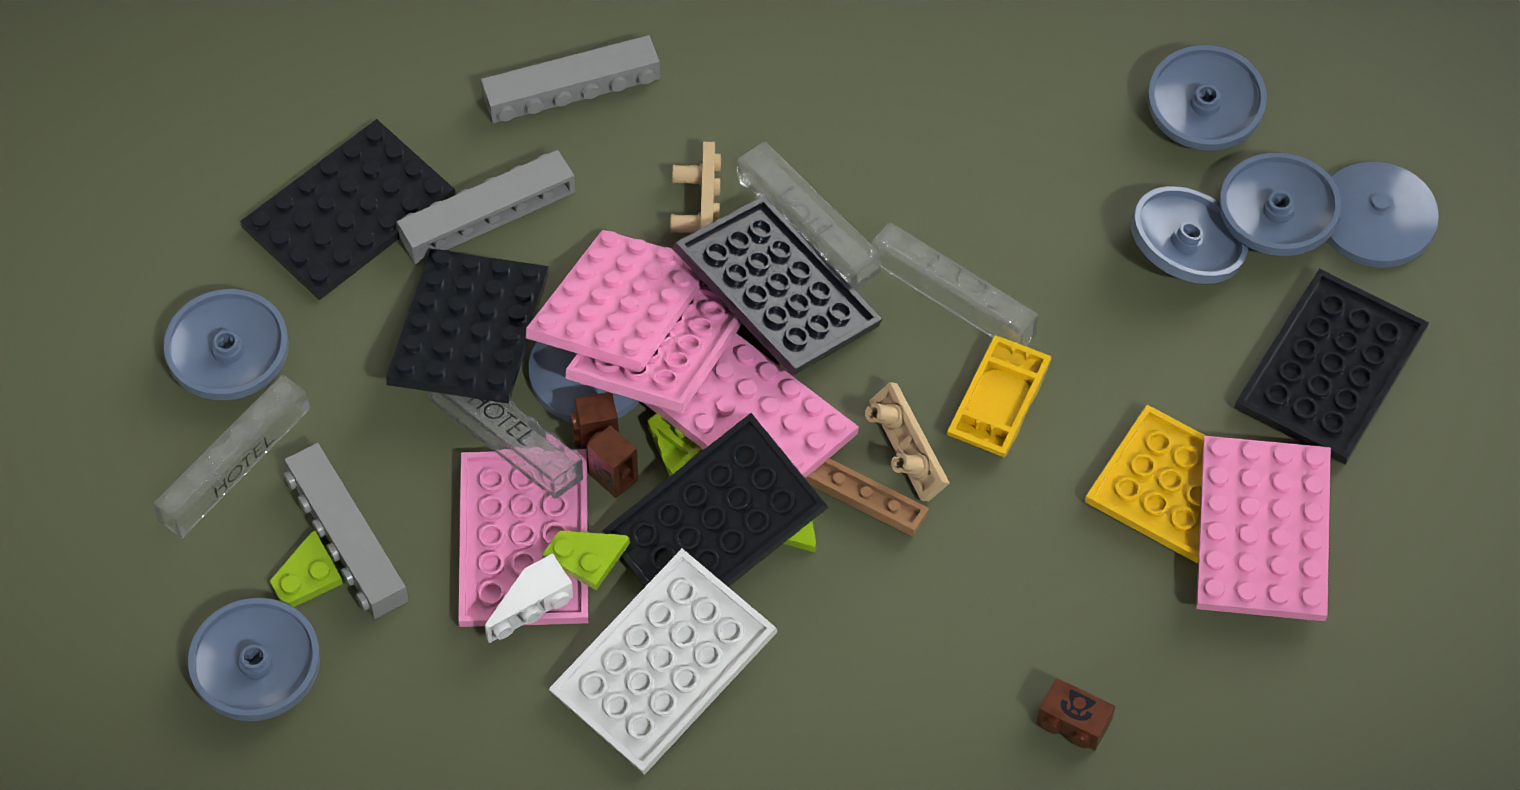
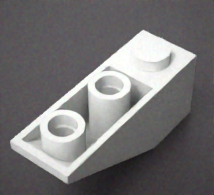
(533, 594)

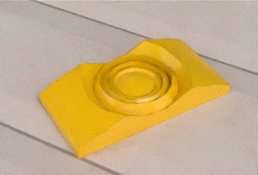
(999, 396)

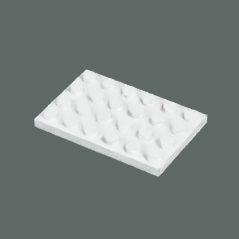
(663, 661)

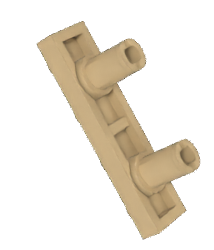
(704, 176)
(908, 440)

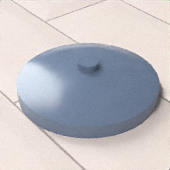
(1207, 97)
(1280, 204)
(1384, 215)
(1186, 235)
(226, 344)
(556, 392)
(254, 659)

